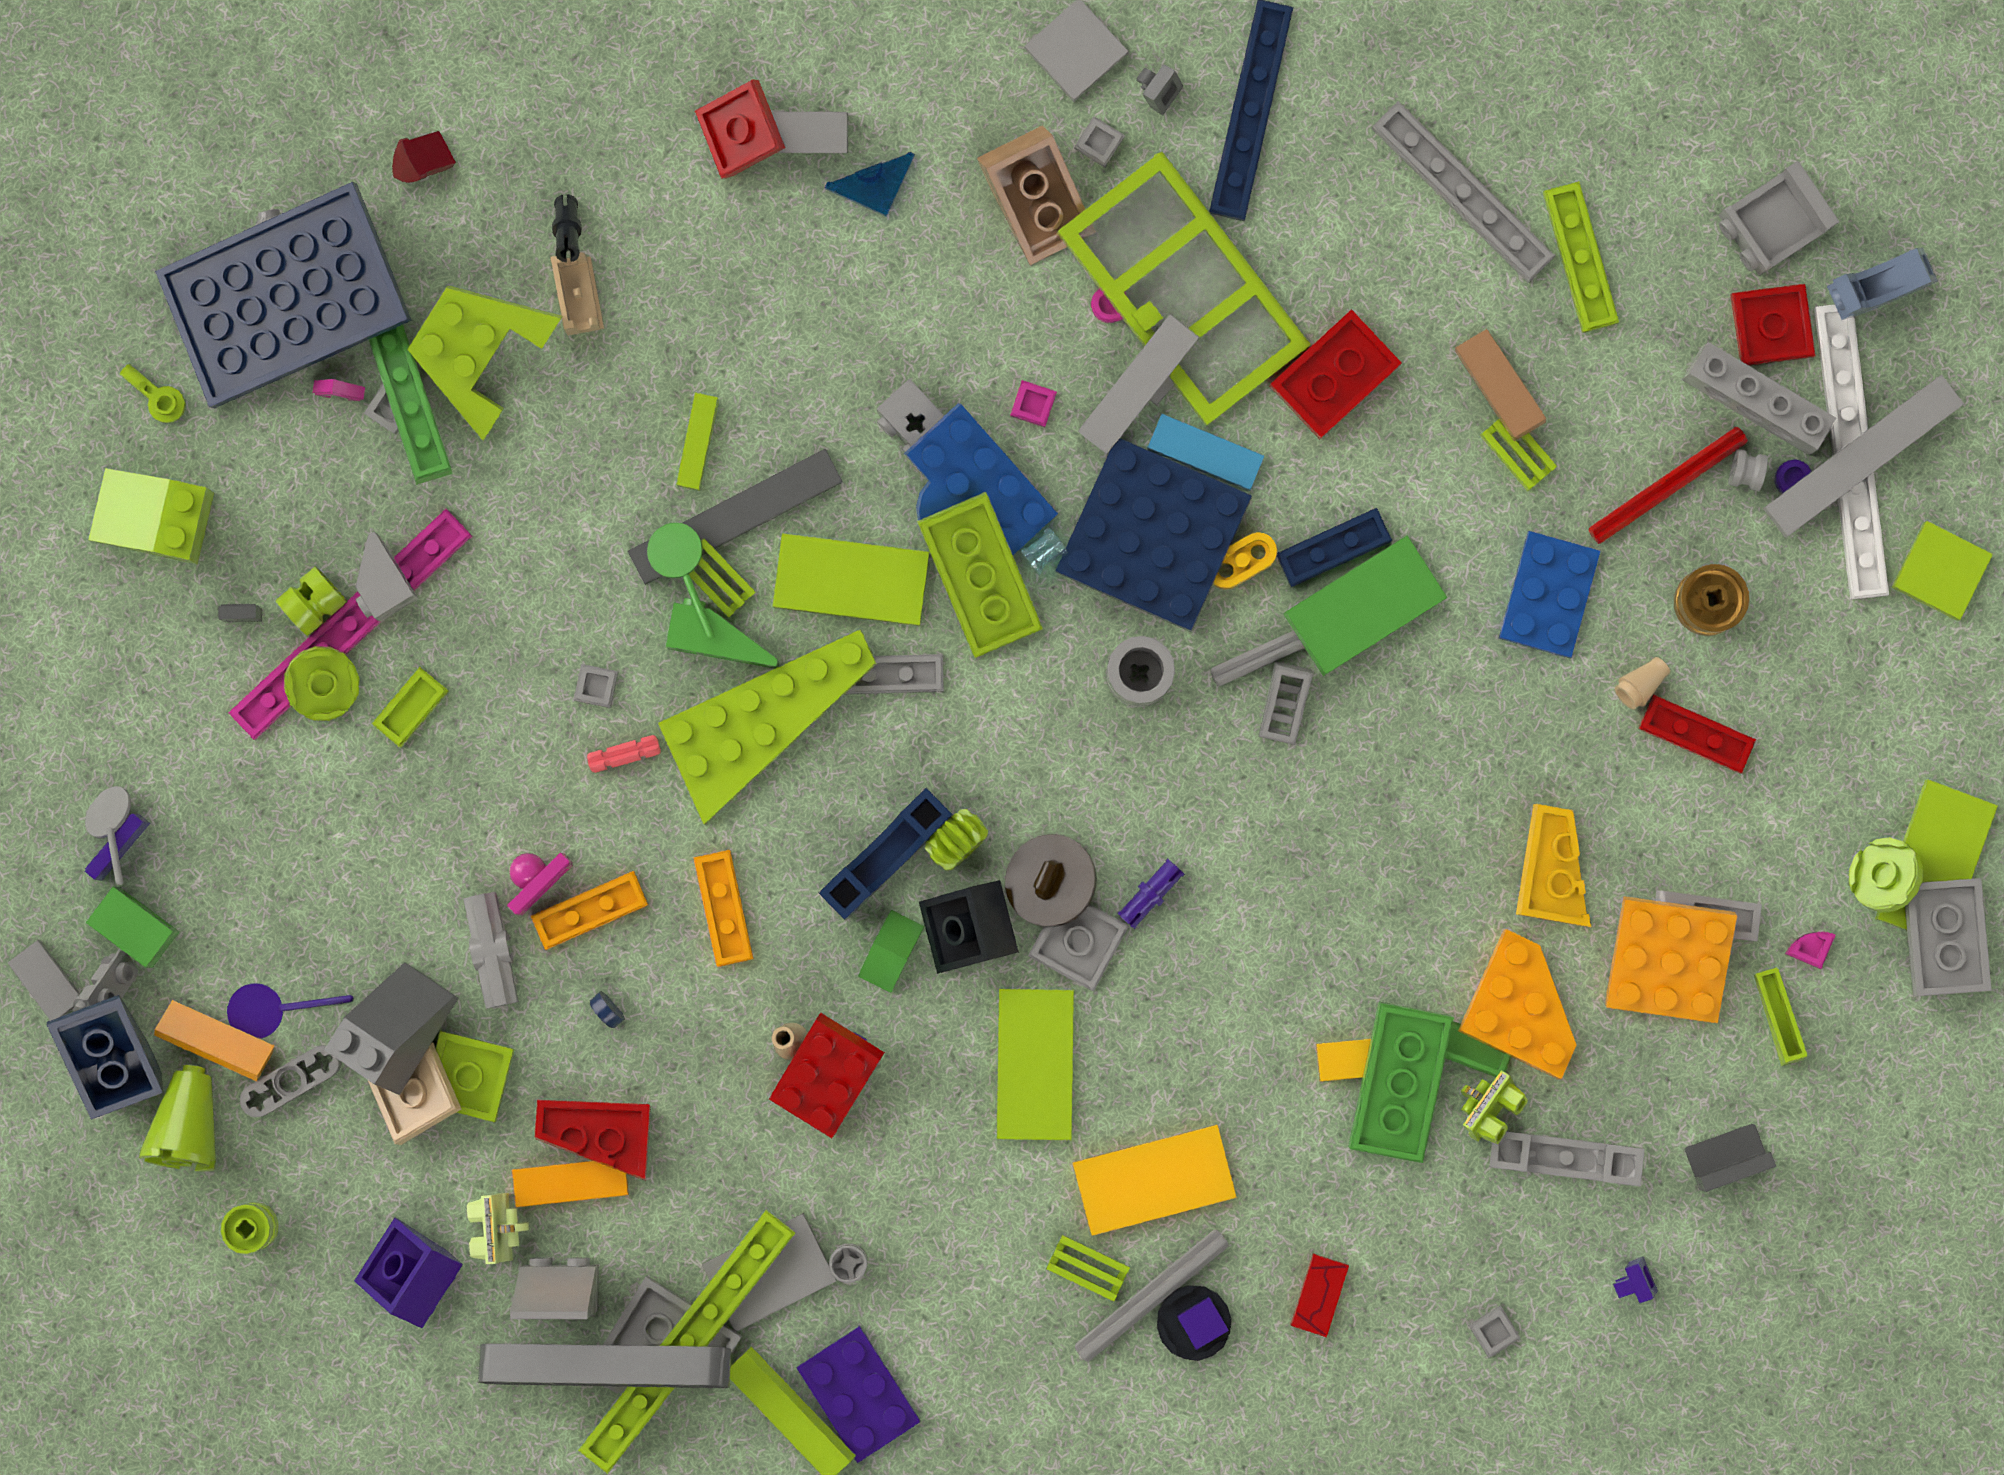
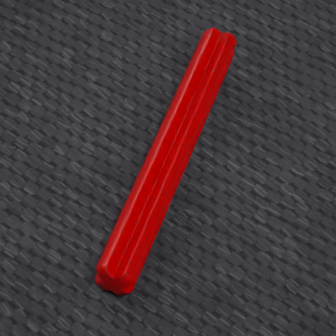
(1668, 485)

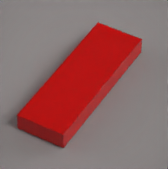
(1697, 734)

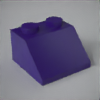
(408, 1273)

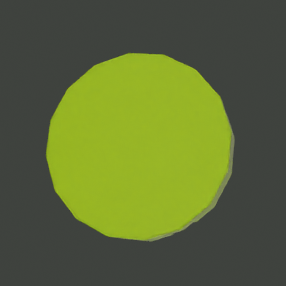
(321, 683)
(1886, 875)

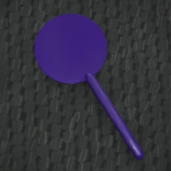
(259, 1010)

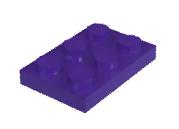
(858, 1394)

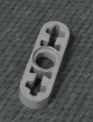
(271, 1103)

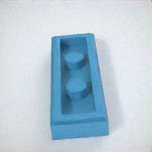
(1205, 452)

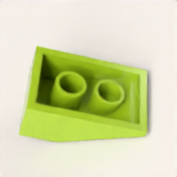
(151, 515)

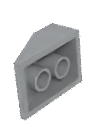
(556, 1290)

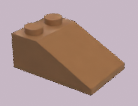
(1033, 191)

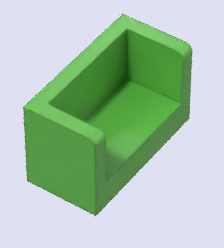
(132, 927)

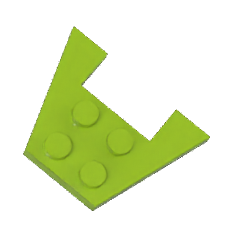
(463, 338)

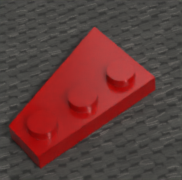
(598, 1131)

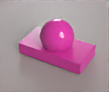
(535, 878)

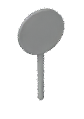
(106, 817)

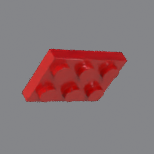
(1335, 374)
(826, 1075)

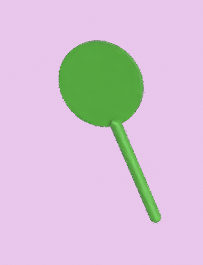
(675, 553)

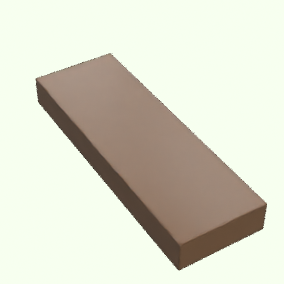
(1500, 385)

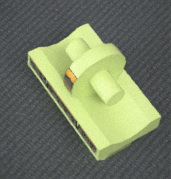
(499, 1228)

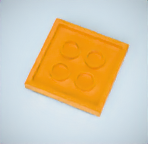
(1670, 959)

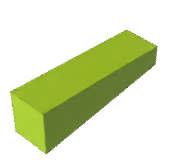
(697, 441)
(1780, 1017)

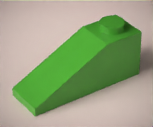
(729, 643)

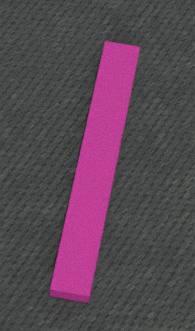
(349, 624)

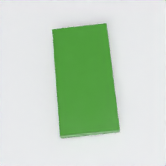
(1365, 605)
(1400, 1082)

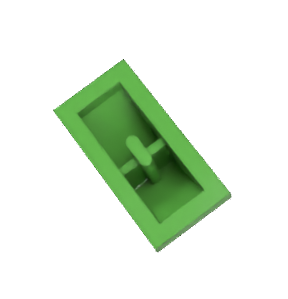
(891, 951)

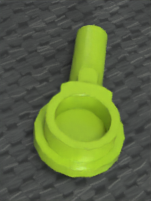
(164, 403)

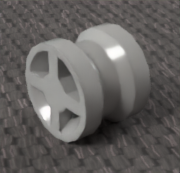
(1748, 470)

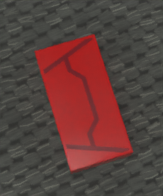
(1319, 1295)

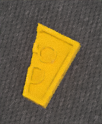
(1551, 869)

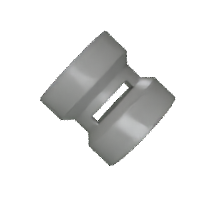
(844, 1266)

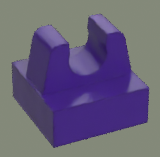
(1637, 1281)

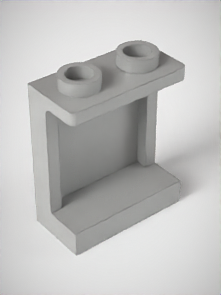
(1777, 219)

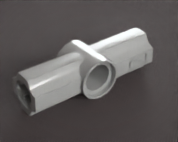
(490, 950)

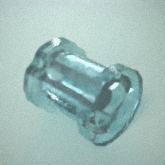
(1043, 551)

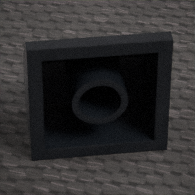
(968, 926)

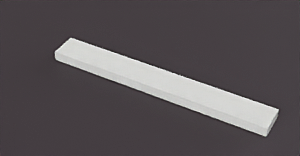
(1847, 403)

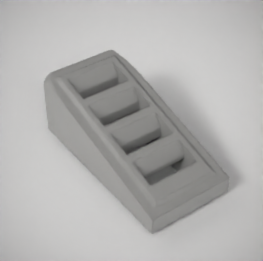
(1293, 671)

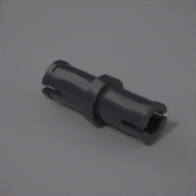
(566, 228)

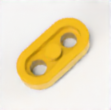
(1242, 561)

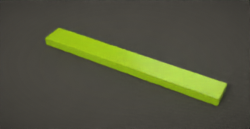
(695, 1328)

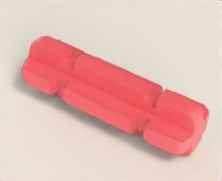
(623, 753)

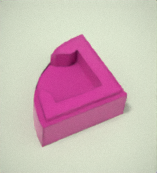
(338, 388)
(1812, 948)

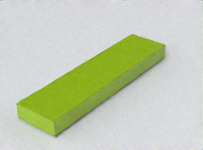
(1580, 257)
(790, 1414)

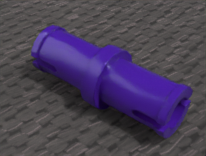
(1150, 893)

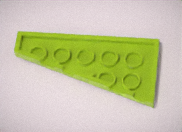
(746, 728)

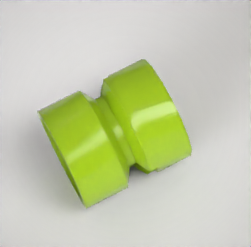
(311, 601)
(249, 1227)

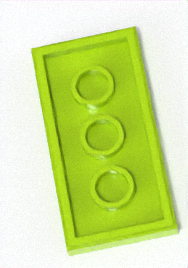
(980, 575)
(850, 579)
(1947, 835)
(1035, 1064)

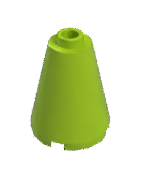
(183, 1124)

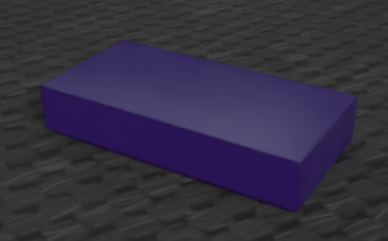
(125, 837)

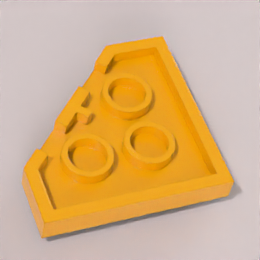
(1520, 1008)

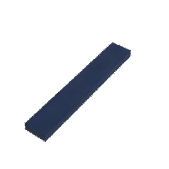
(1251, 110)

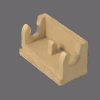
(577, 295)

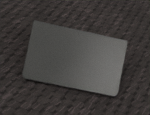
(1728, 1158)

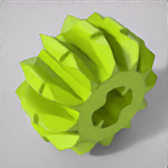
(956, 839)

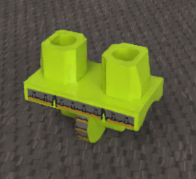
(1486, 1103)

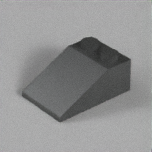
(392, 1028)

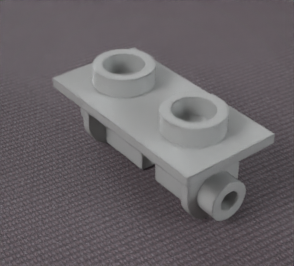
(109, 980)

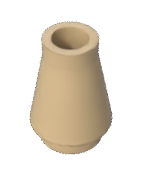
(1640, 684)
(797, 1035)

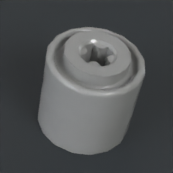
(1140, 652)

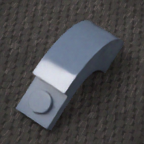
(1881, 284)

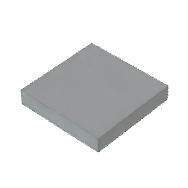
(1076, 49)
(1080, 947)

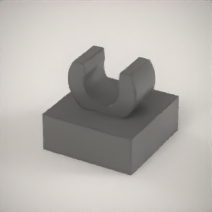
(1160, 87)

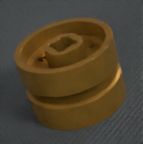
(1730, 599)

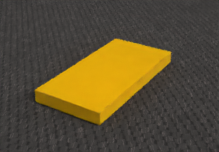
(1154, 1180)

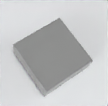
(1099, 142)
(596, 686)
(1494, 1331)

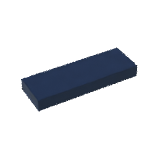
(1333, 547)

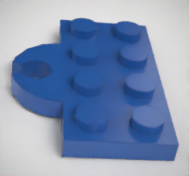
(966, 462)

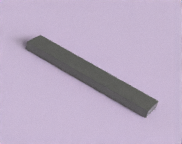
(754, 506)

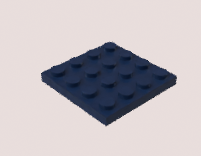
(1153, 534)

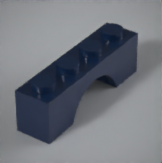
(885, 854)

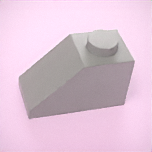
(381, 581)

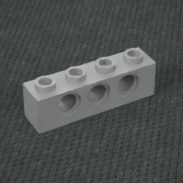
(1759, 398)

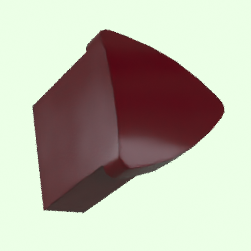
(421, 157)

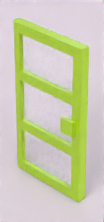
(1165, 255)

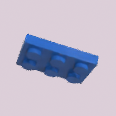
(1549, 594)

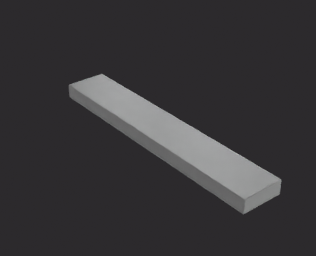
(1463, 192)
(1863, 456)

